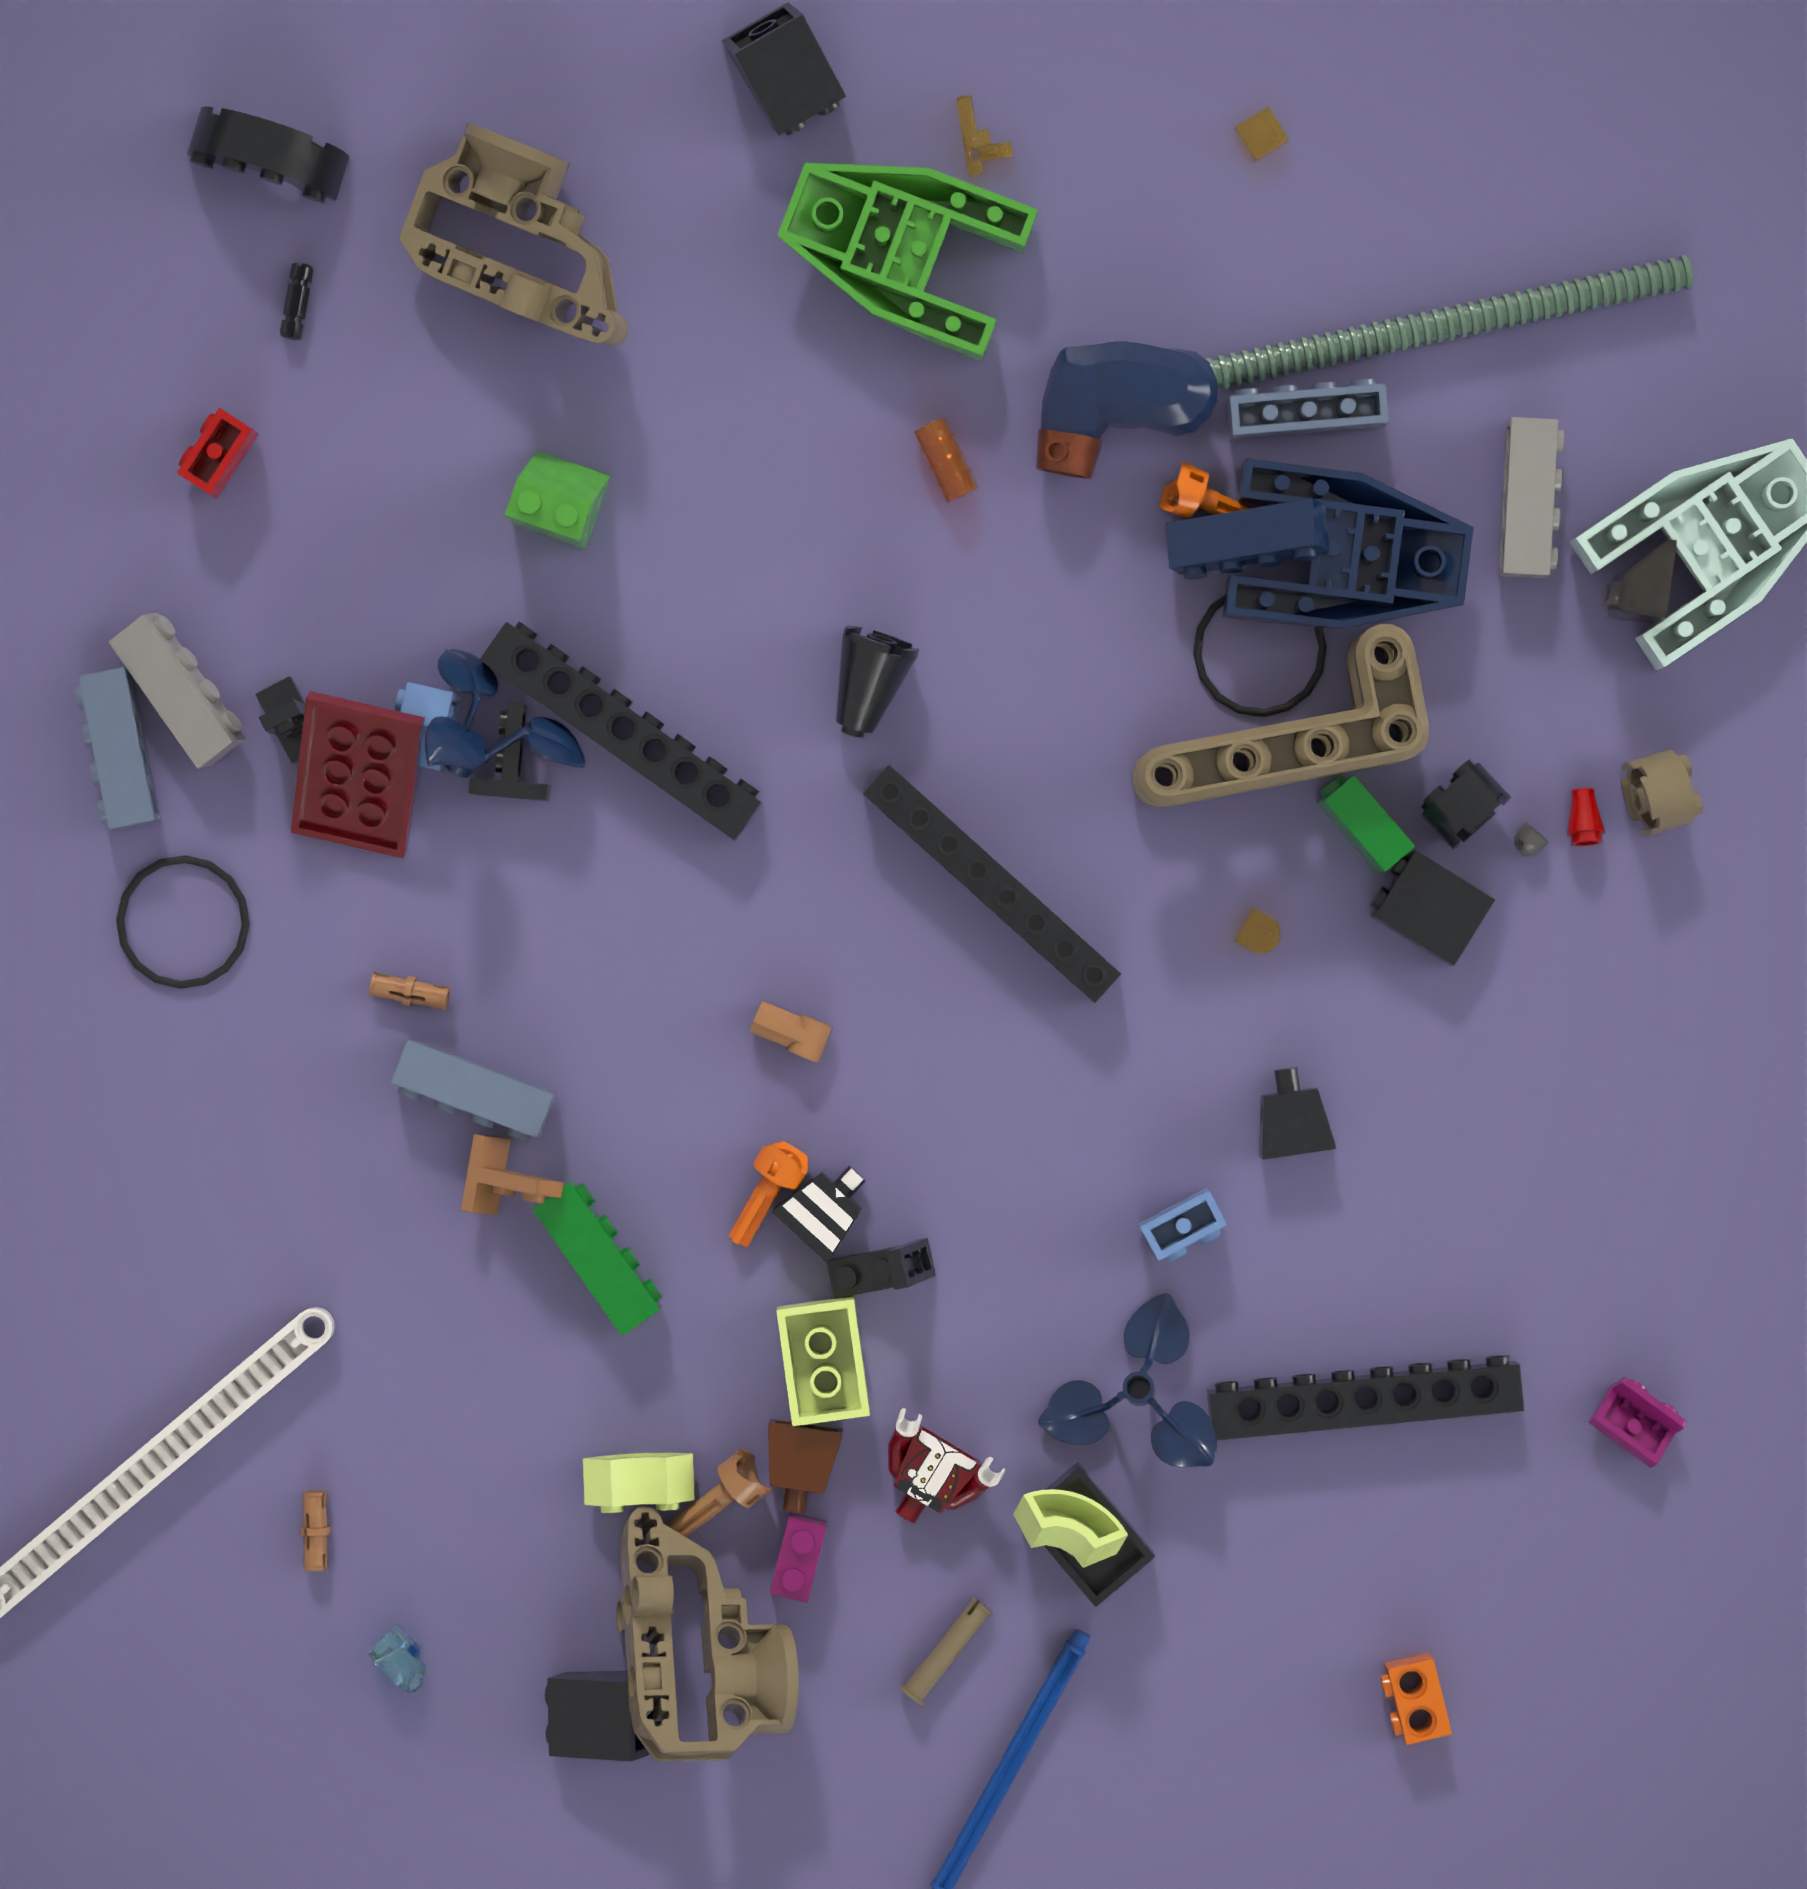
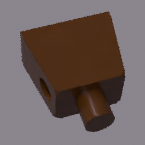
(801, 1460)

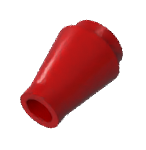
(1585, 821)

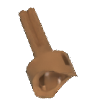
(738, 1483)

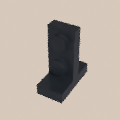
(283, 715)
(509, 764)
(881, 1269)

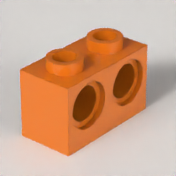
(1425, 1696)

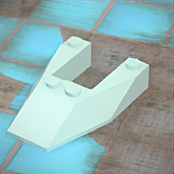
(1733, 528)

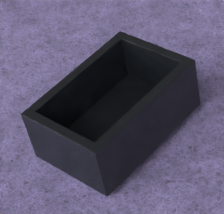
(1107, 1575)

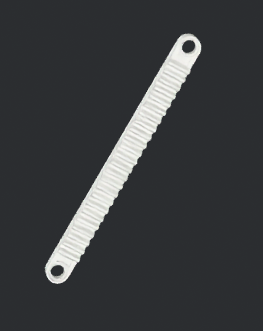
(159, 1458)

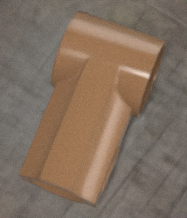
(798, 1033)

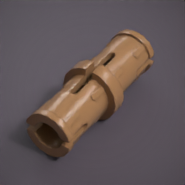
(409, 991)
(315, 1530)

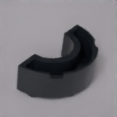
(270, 148)

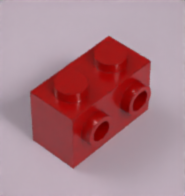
(216, 452)

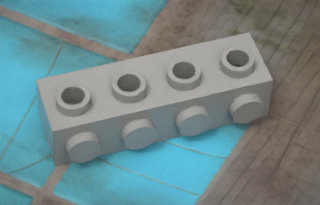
(1528, 498)
(178, 689)

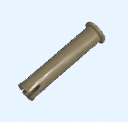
(946, 1651)

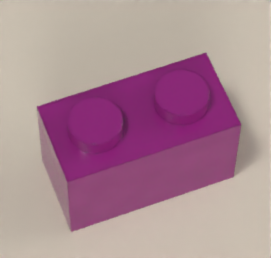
(798, 1557)

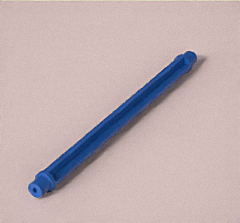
(1012, 1761)

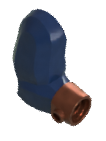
(1118, 388)

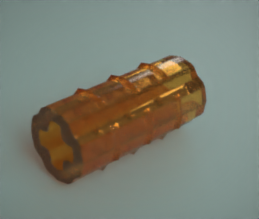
(945, 459)

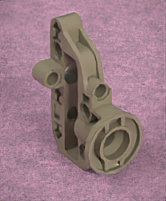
(504, 184)
(751, 1680)

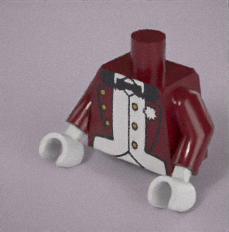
(934, 1470)

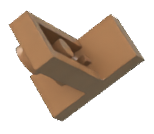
(490, 1179)

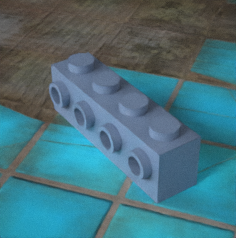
(1307, 411)
(118, 749)
(472, 1088)

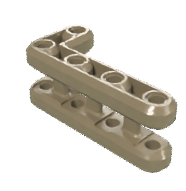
(1283, 751)

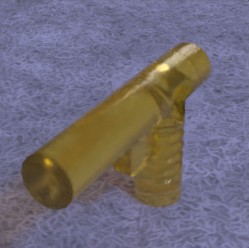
(978, 139)

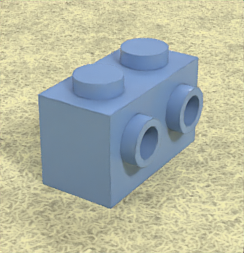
(1182, 1225)

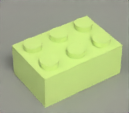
(823, 1361)

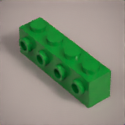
(598, 1258)

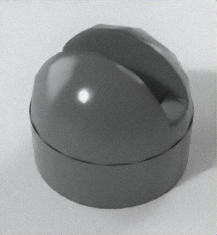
(1529, 840)

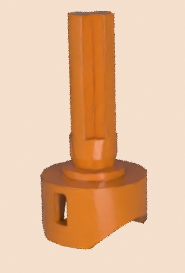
(1192, 494)
(781, 1167)

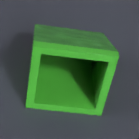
(557, 499)

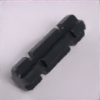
(296, 301)

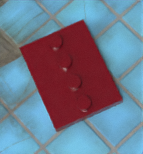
(357, 774)

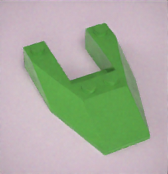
(881, 234)

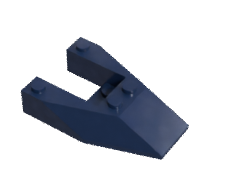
(1383, 556)

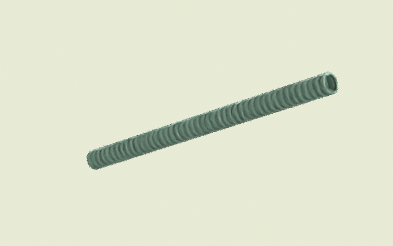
(1453, 322)

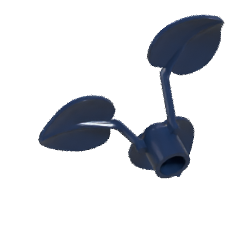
(464, 750)
(1182, 1437)

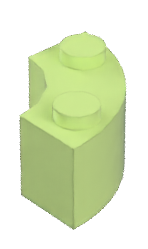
(637, 1480)
(1070, 1523)

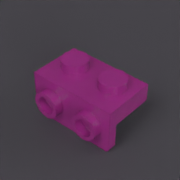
(1637, 1420)

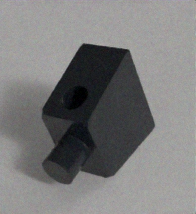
(1293, 1119)

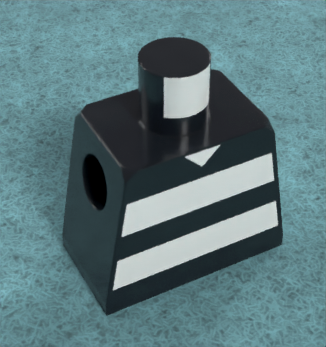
(822, 1211)

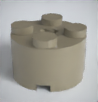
(1660, 792)

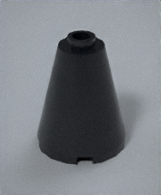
(869, 677)

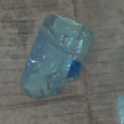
(399, 1659)

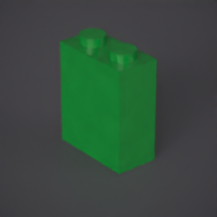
(1364, 823)

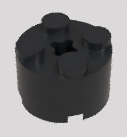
(1464, 804)

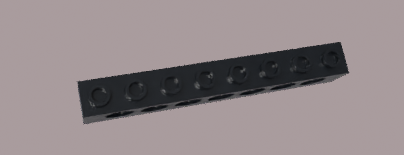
(503, 658)
(991, 884)
(1503, 1396)

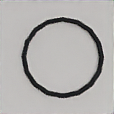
(1249, 710)
(192, 982)

